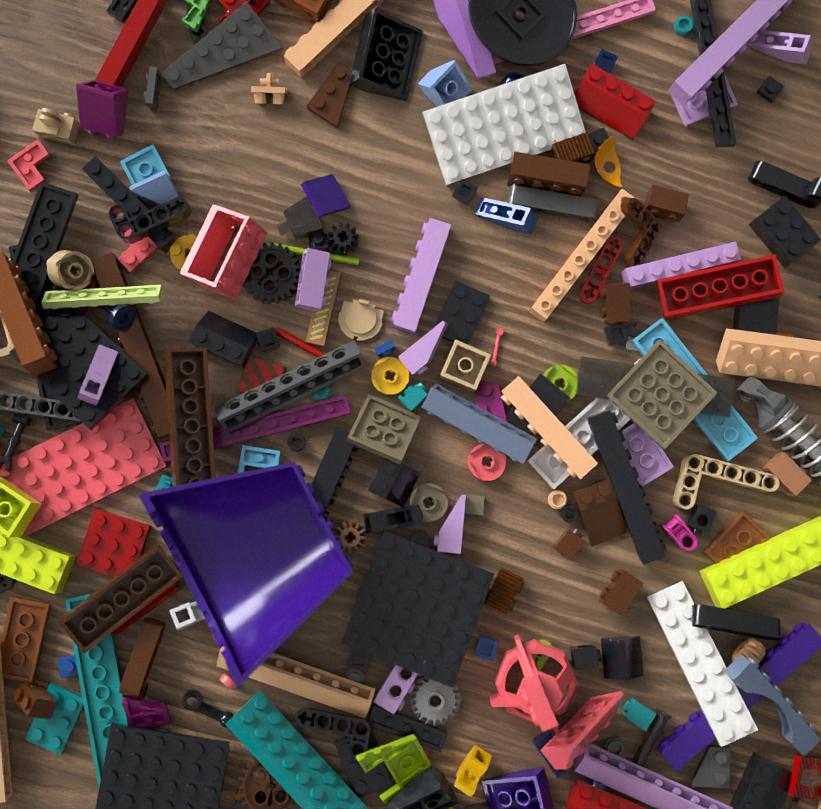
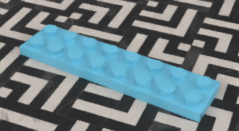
(726, 434)

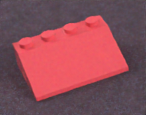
(581, 730)

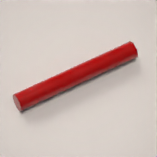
(298, 342)

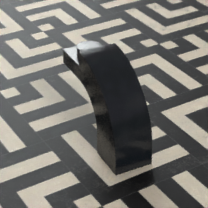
(393, 518)

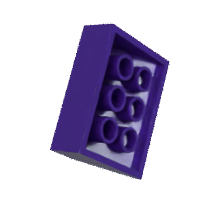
(519, 790)

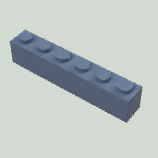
(479, 423)

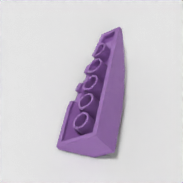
(456, 20)

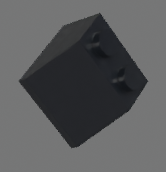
(394, 482)

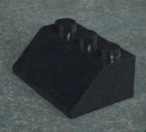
(224, 338)

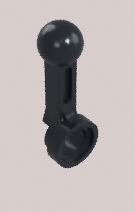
(210, 711)

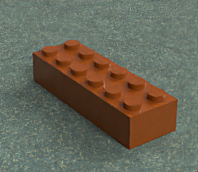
(22, 321)

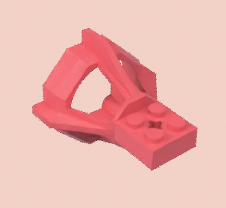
(538, 692)

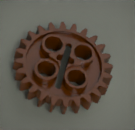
(251, 786)

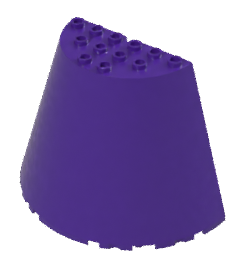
(251, 556)

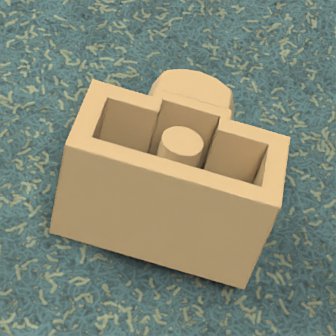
(56, 126)

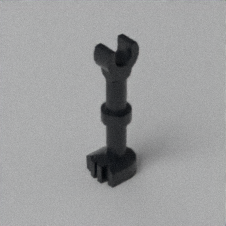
(14, 441)

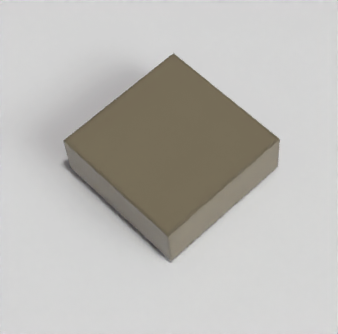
(474, 504)

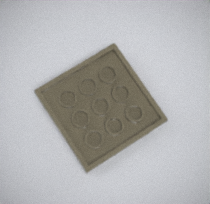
(661, 394)

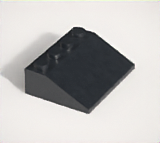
(385, 56)
(764, 786)

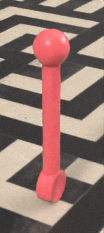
(499, 332)

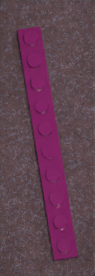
(276, 423)

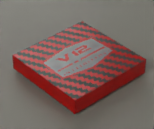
(806, 778)

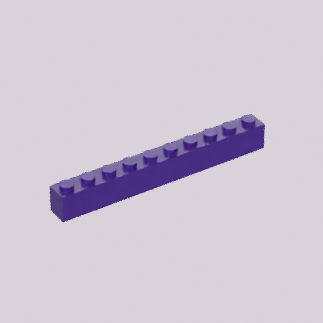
(777, 664)

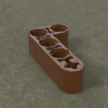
(135, 677)

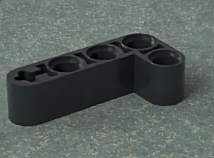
(786, 184)
(152, 215)
(334, 727)

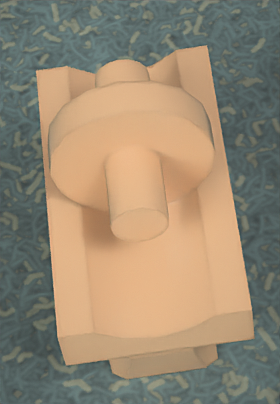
(260, 92)

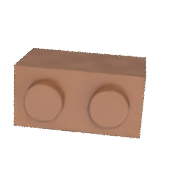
(790, 475)

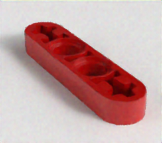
(599, 269)

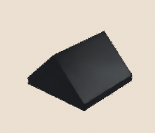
(622, 657)

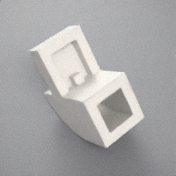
(186, 615)

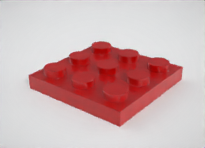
(112, 542)

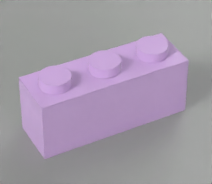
(313, 280)

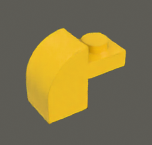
(471, 770)

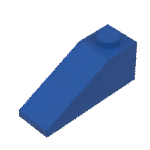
(507, 215)

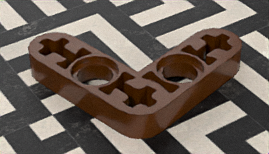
(648, 228)

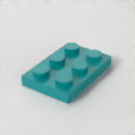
(56, 731)

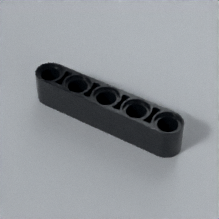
(735, 622)

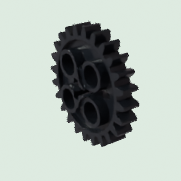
(282, 286)

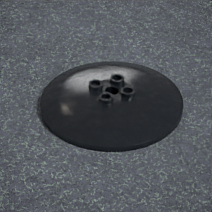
(526, 40)

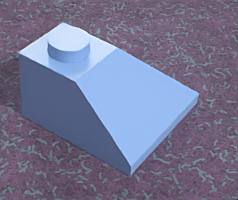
(445, 84)
(155, 189)

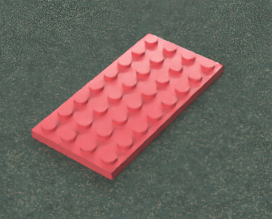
(86, 464)

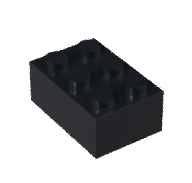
(784, 231)

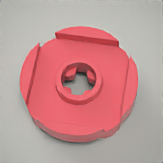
(484, 472)

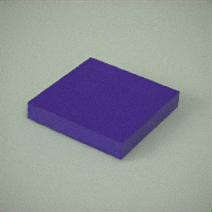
(325, 195)

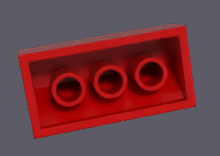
(613, 101)

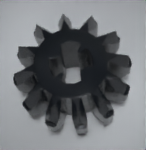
(340, 232)

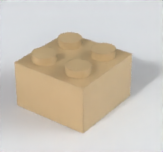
(465, 366)

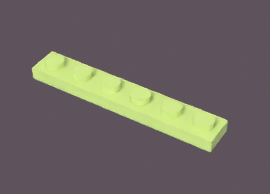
(102, 296)

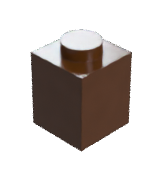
(569, 543)

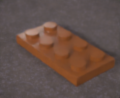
(23, 638)

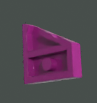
(490, 399)
(145, 713)

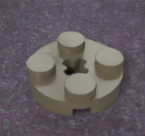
(438, 497)

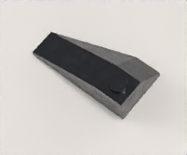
(426, 791)

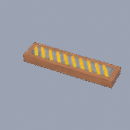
(321, 319)

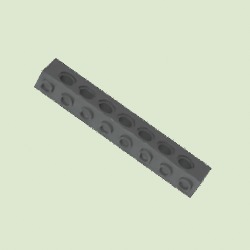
(290, 387)

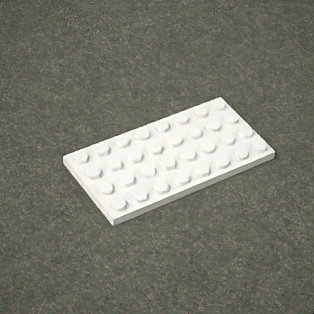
(492, 124)

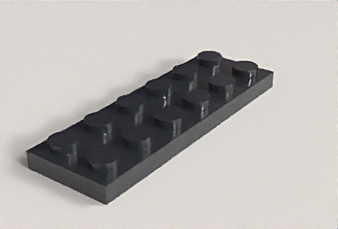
(43, 235)

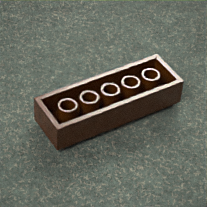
(120, 598)

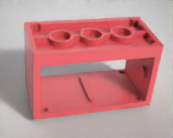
(211, 245)

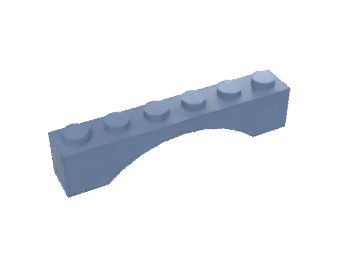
(795, 730)

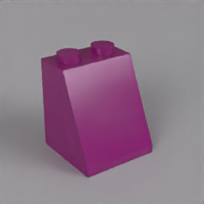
(102, 108)

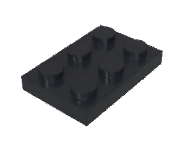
(462, 312)
(359, 781)

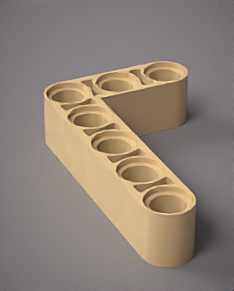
(719, 473)

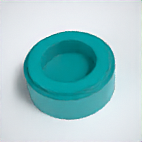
(683, 26)

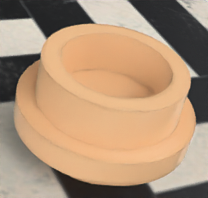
(557, 499)

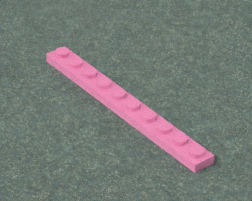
(608, 17)

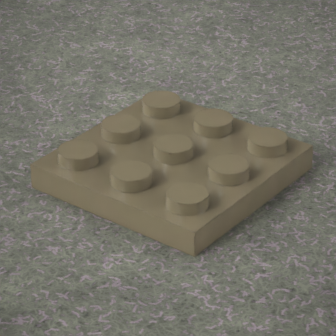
(383, 429)

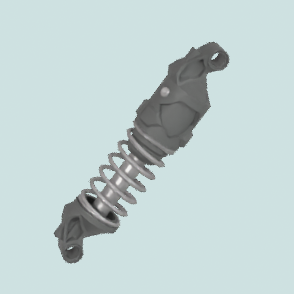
(775, 414)

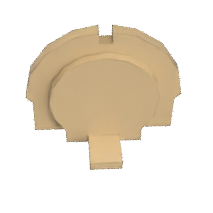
(360, 320)

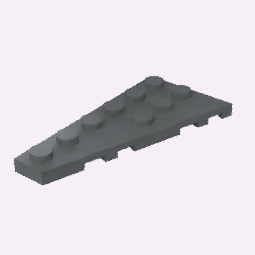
(228, 45)

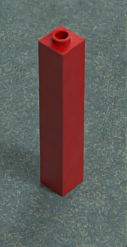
(130, 41)

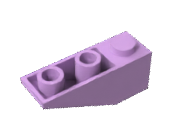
(97, 375)

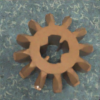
(346, 531)
(750, 648)

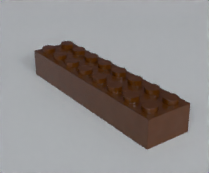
(189, 415)

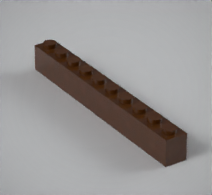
(137, 347)

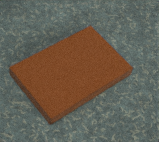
(736, 537)

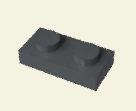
(153, 82)

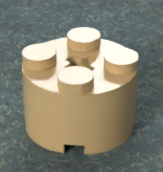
(70, 269)

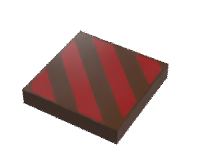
(258, 372)

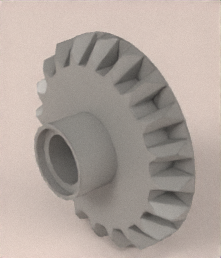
(434, 713)

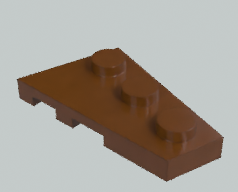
(331, 96)

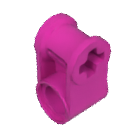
(679, 532)

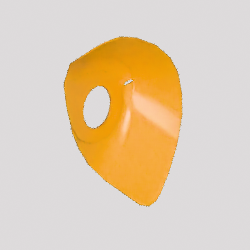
(608, 153)

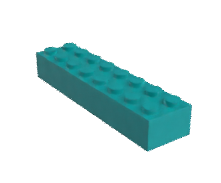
(290, 757)

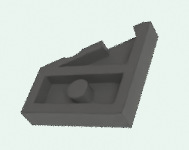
(713, 768)

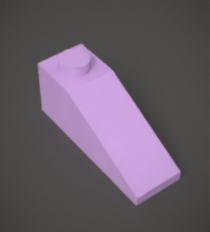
(784, 46)
(421, 353)
(450, 534)

